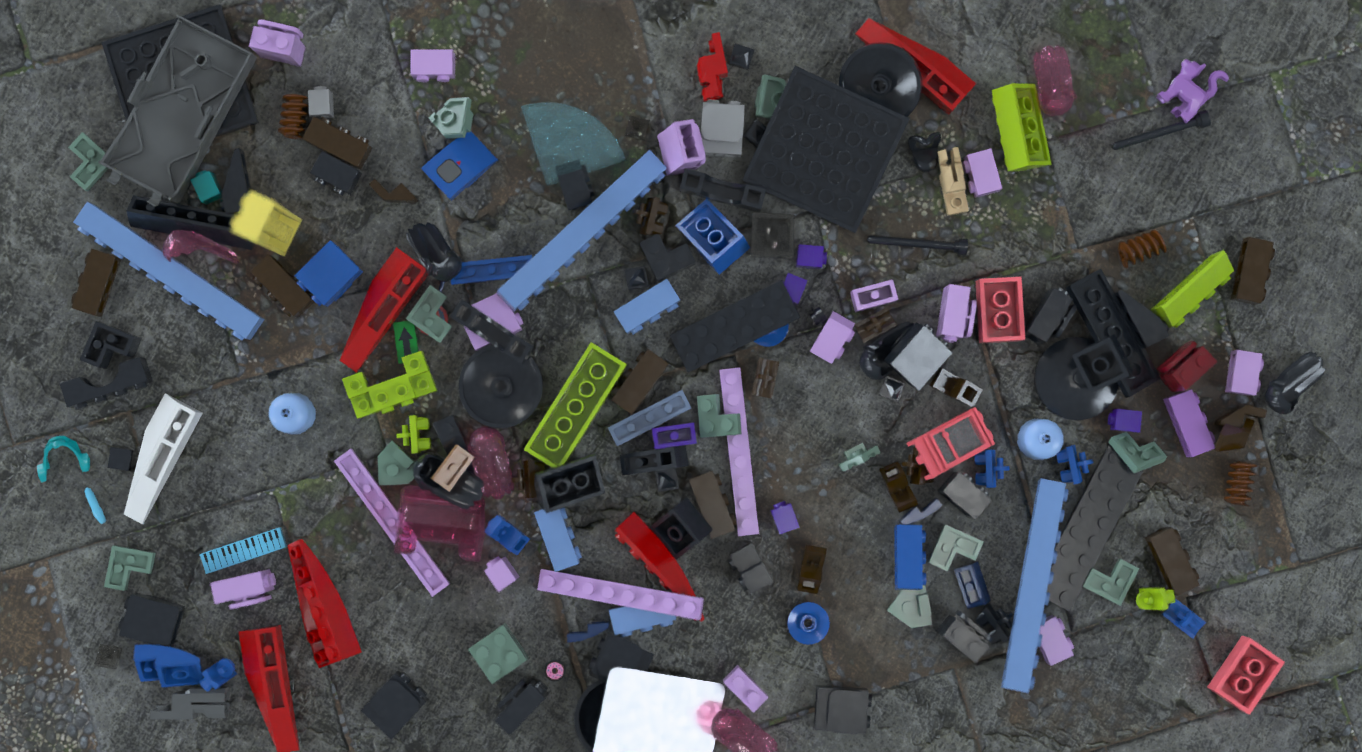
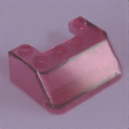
(433, 519)

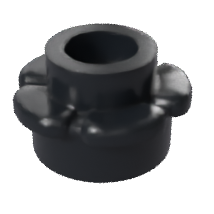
(818, 316)

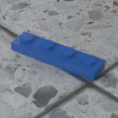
(490, 269)

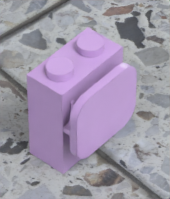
(277, 42)
(681, 147)
(498, 311)
(956, 314)
(244, 589)

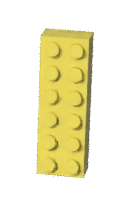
(266, 223)

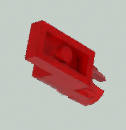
(711, 69)

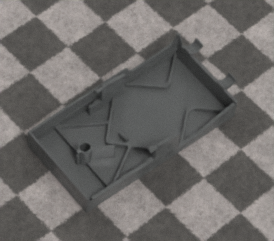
(178, 111)

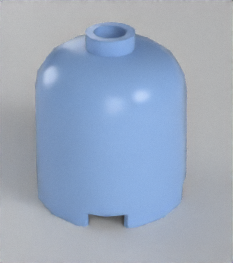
(300, 417)
(1031, 439)

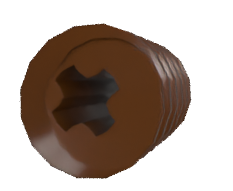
(293, 116)
(1141, 246)
(1240, 483)

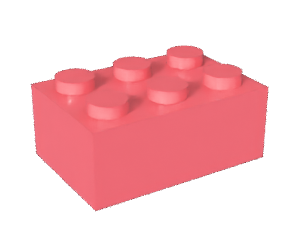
(1000, 310)
(1246, 674)

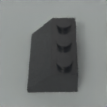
(569, 483)

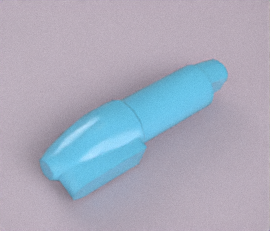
(96, 509)

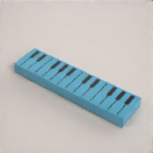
(243, 550)

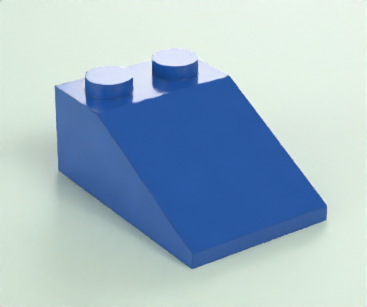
(713, 236)

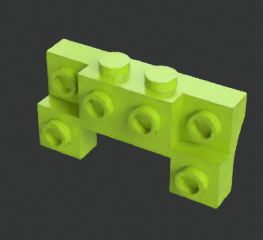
(392, 392)

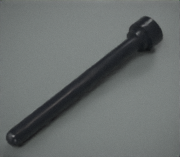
(1200, 120)
(958, 246)

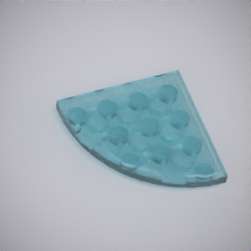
(569, 134)

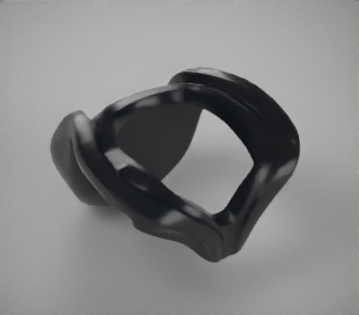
(925, 158)

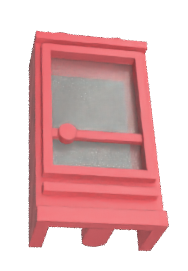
(952, 442)

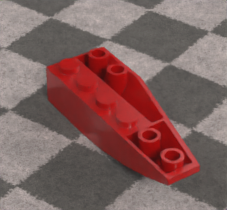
(940, 77)
(383, 303)
(654, 553)
(321, 608)
(269, 680)

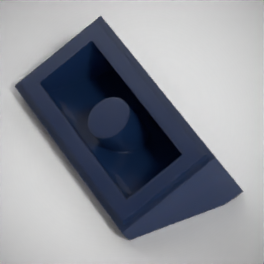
(972, 585)

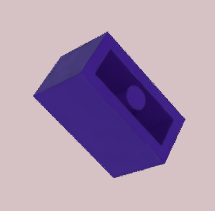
(674, 435)

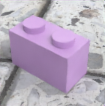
(433, 65)
(982, 173)
(874, 295)
(832, 338)
(1244, 373)
(501, 572)
(1054, 644)
(745, 688)

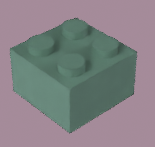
(498, 653)

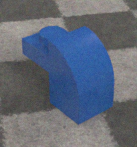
(506, 534)

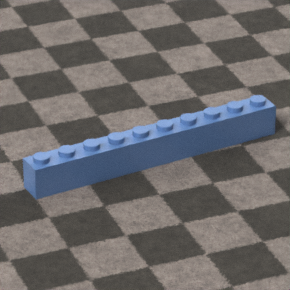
(581, 231)
(173, 274)
(1033, 586)

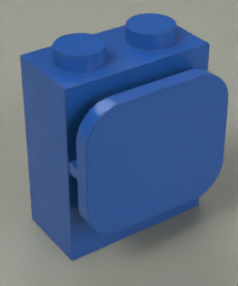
(328, 274)

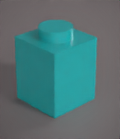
(207, 187)

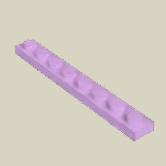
(739, 454)
(386, 516)
(621, 594)

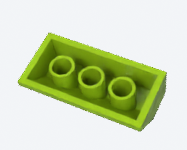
(1021, 127)
(1193, 289)

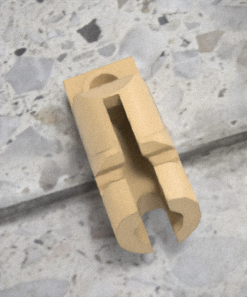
(952, 182)

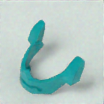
(56, 442)

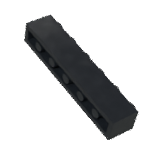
(172, 216)

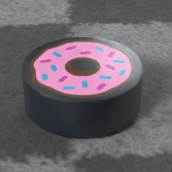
(555, 670)

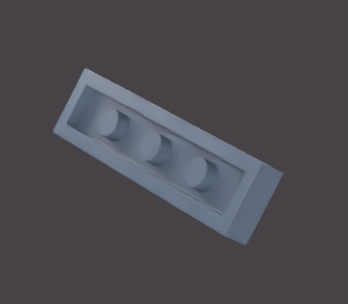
(649, 417)

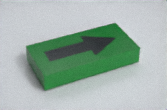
(405, 339)

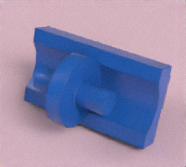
(1073, 474)
(989, 478)
(1183, 618)
(218, 674)

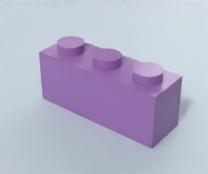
(1190, 423)

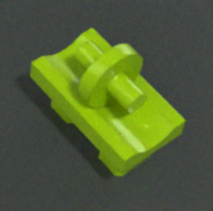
(417, 444)
(1154, 598)

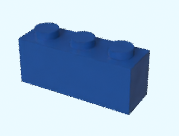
(909, 557)

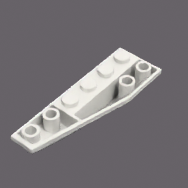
(158, 454)

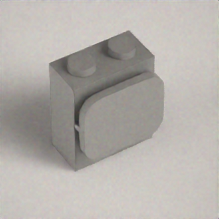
(722, 128)

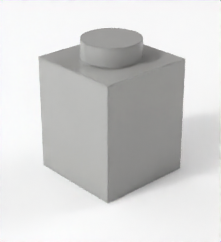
(320, 102)

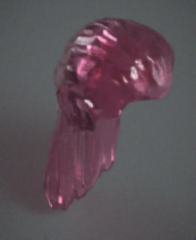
(1054, 80)
(189, 241)
(491, 461)
(740, 732)

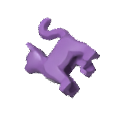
(1188, 92)

